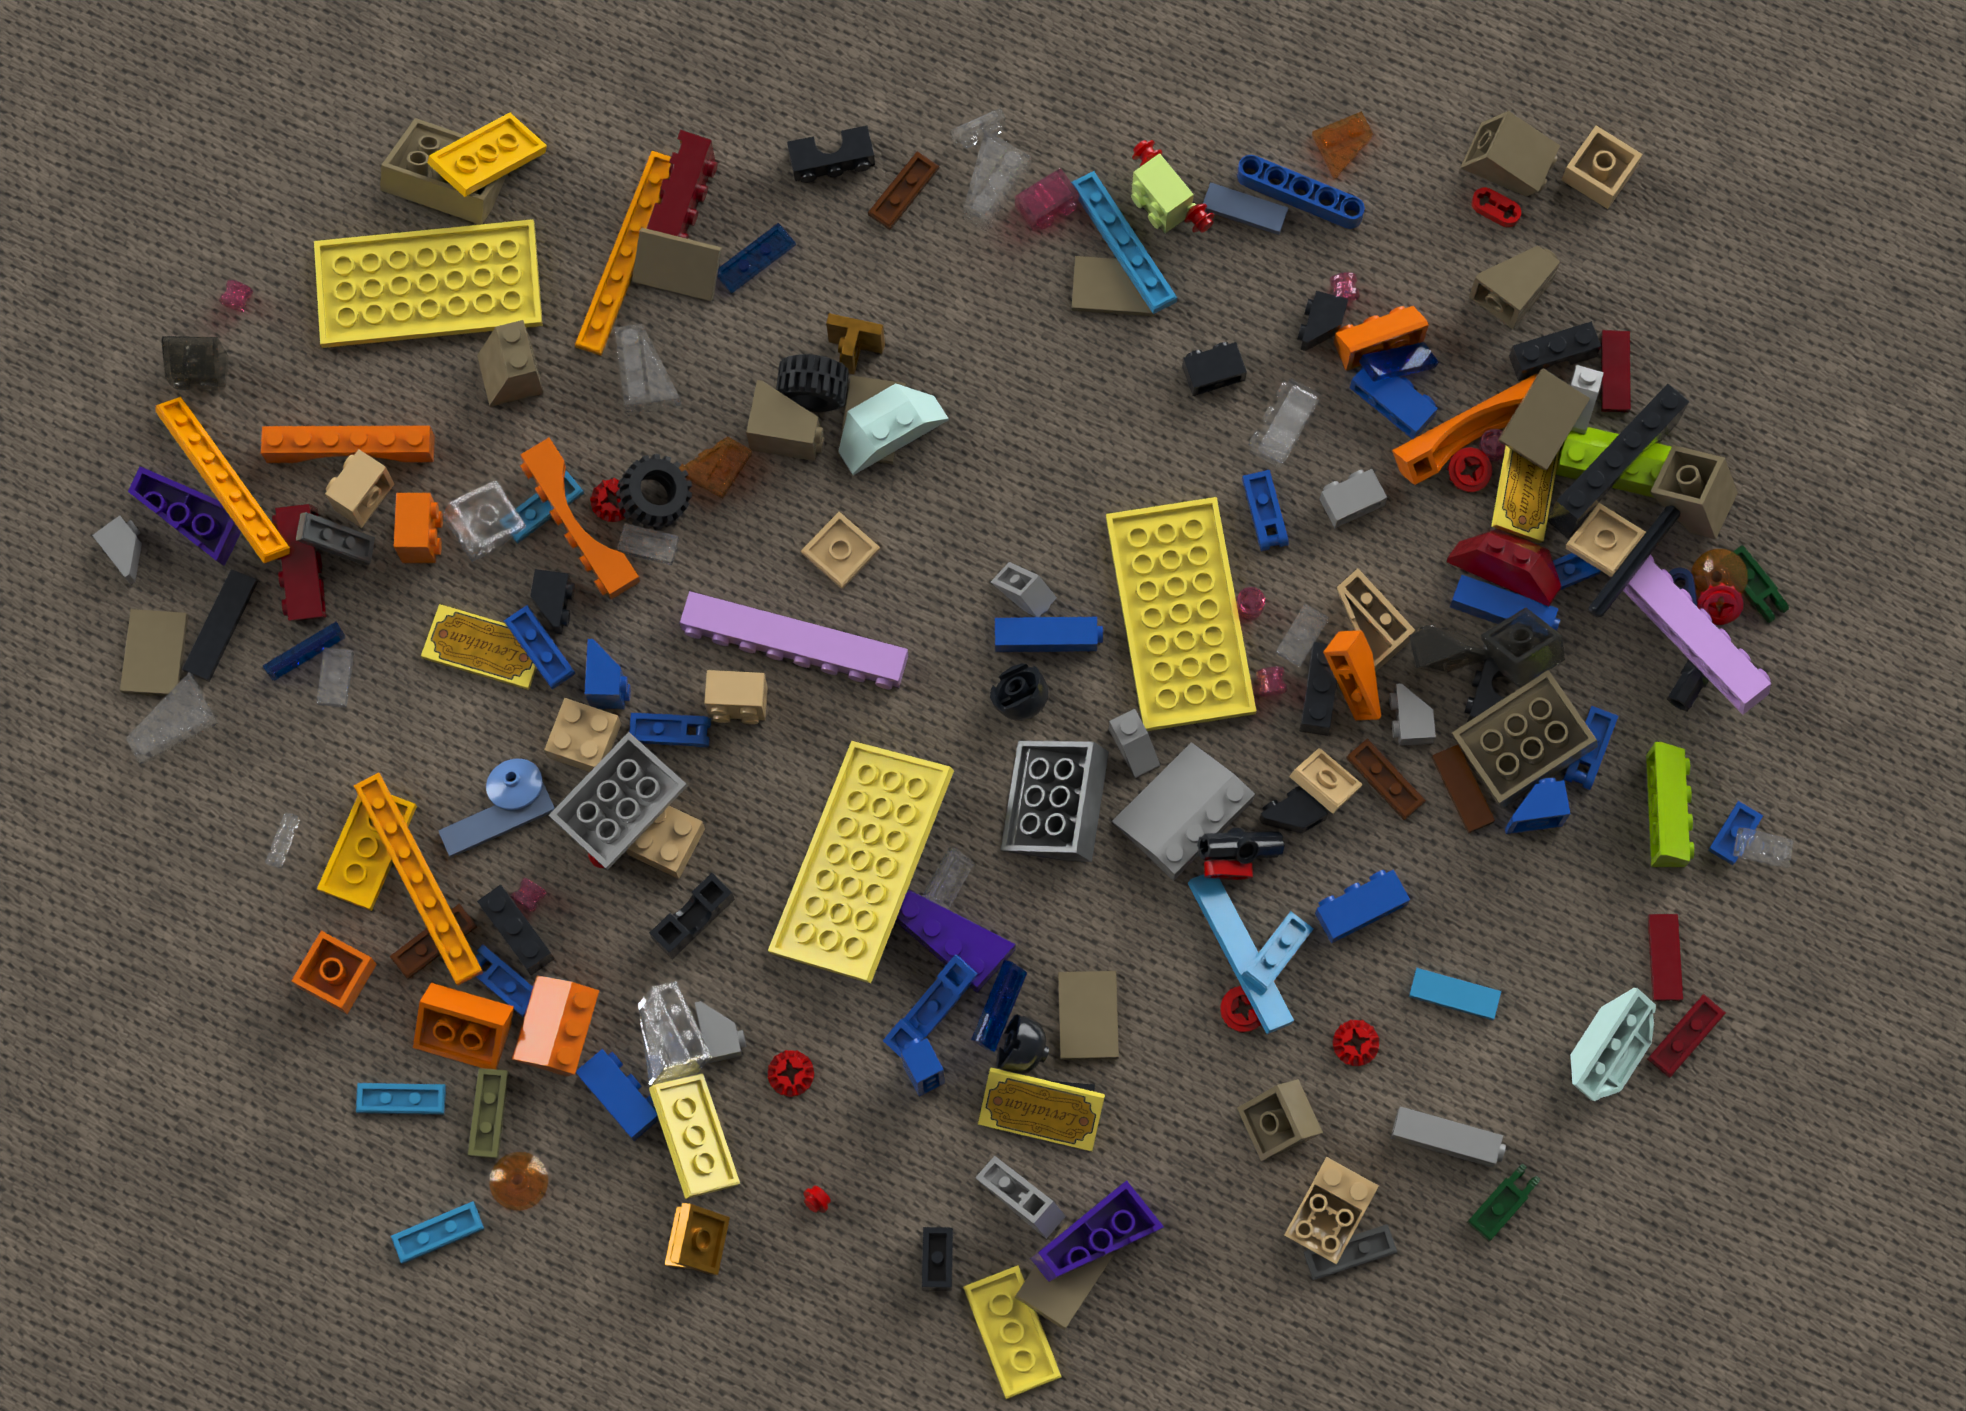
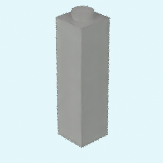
(1448, 1137)

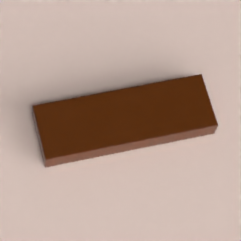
(903, 190)
(1385, 779)
(1463, 788)
(422, 948)

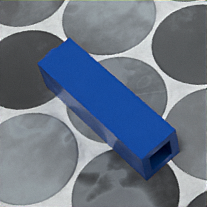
(1497, 603)
(1047, 634)

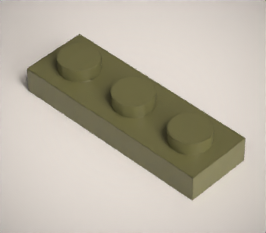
(488, 1113)

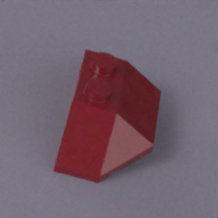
(1509, 563)

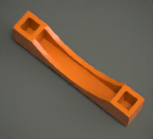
(305, 443)
(1431, 450)
(610, 566)

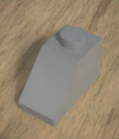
(1587, 382)
(121, 545)
(1024, 589)
(1134, 743)
(719, 1034)

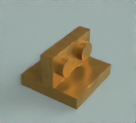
(852, 337)
(697, 1239)

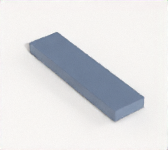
(492, 824)

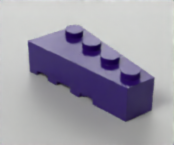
(189, 512)
(950, 934)
(1105, 1228)

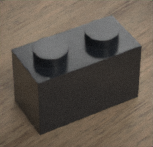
(1214, 368)
(937, 1259)

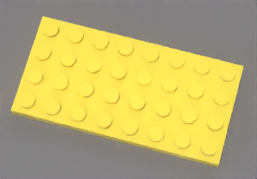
(427, 283)
(1180, 614)
(861, 861)

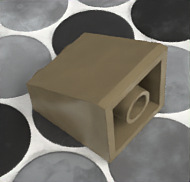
(1511, 154)
(1515, 284)
(509, 365)
(782, 426)
(1698, 488)

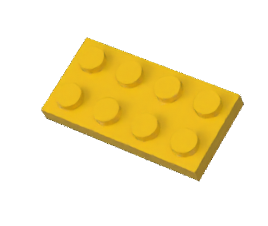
(487, 154)
(360, 858)

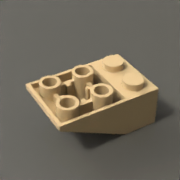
(1331, 1210)

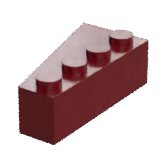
(685, 187)
(299, 568)

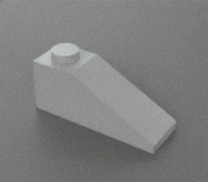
(1021, 1197)

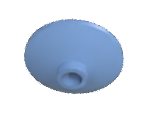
(519, 792)

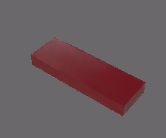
(1616, 369)
(1665, 957)
(1686, 1036)

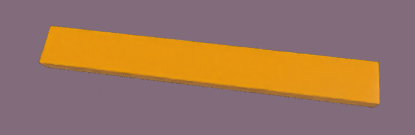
(621, 262)
(222, 480)
(418, 879)

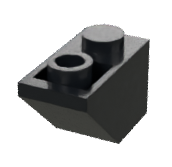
(1324, 319)
(550, 596)
(1294, 813)

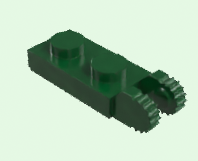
(1760, 587)
(1501, 1205)

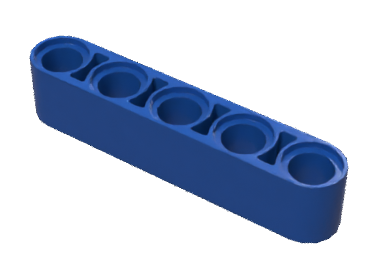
(1292, 181)

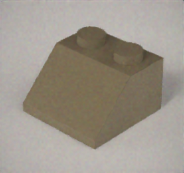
(1279, 1119)

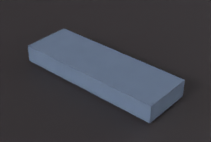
(1245, 208)

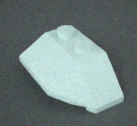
(887, 424)
(1613, 1045)

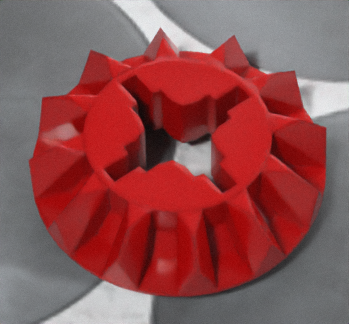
(1472, 457)
(604, 510)
(1730, 608)
(1237, 1021)
(1349, 1054)
(802, 1079)

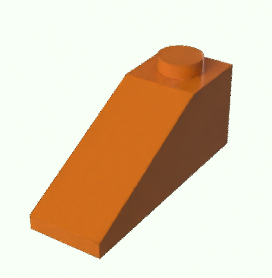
(1355, 673)

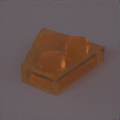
(1342, 141)
(718, 467)

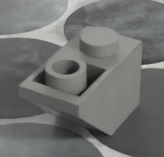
(1413, 718)

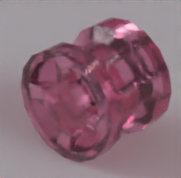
(1345, 286)
(236, 295)
(1491, 438)
(1250, 597)
(1271, 681)
(528, 894)

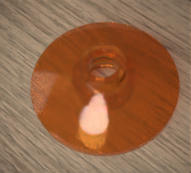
(1727, 563)
(522, 1195)

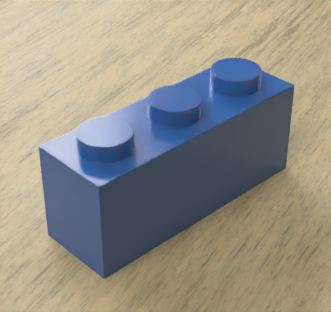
(1396, 401)
(1361, 905)
(922, 1066)
(619, 1093)

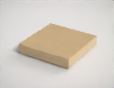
(1605, 539)
(840, 550)
(1326, 780)

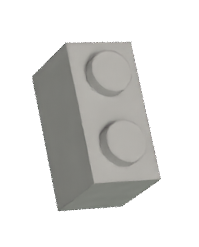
(1352, 497)

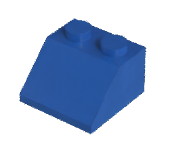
(604, 680)
(1542, 808)

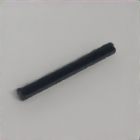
(1634, 561)

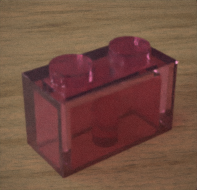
(1047, 200)

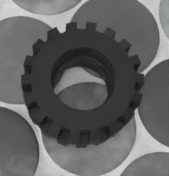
(813, 382)
(669, 477)

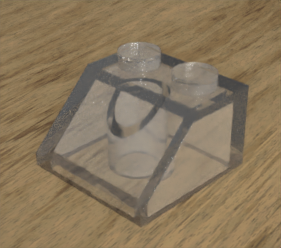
(483, 520)

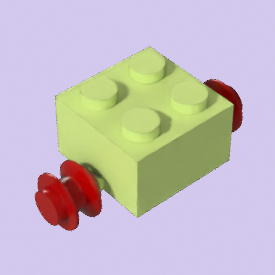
(1164, 193)

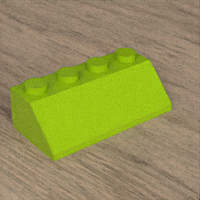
(1582, 450)
(1668, 806)

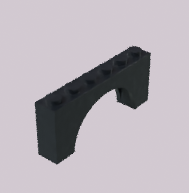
(1592, 485)

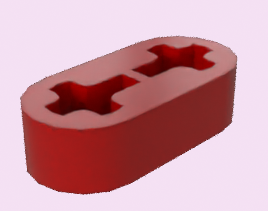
(1499, 201)
(1228, 870)

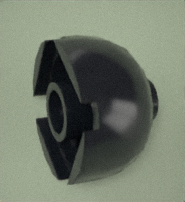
(1020, 692)
(1023, 1046)

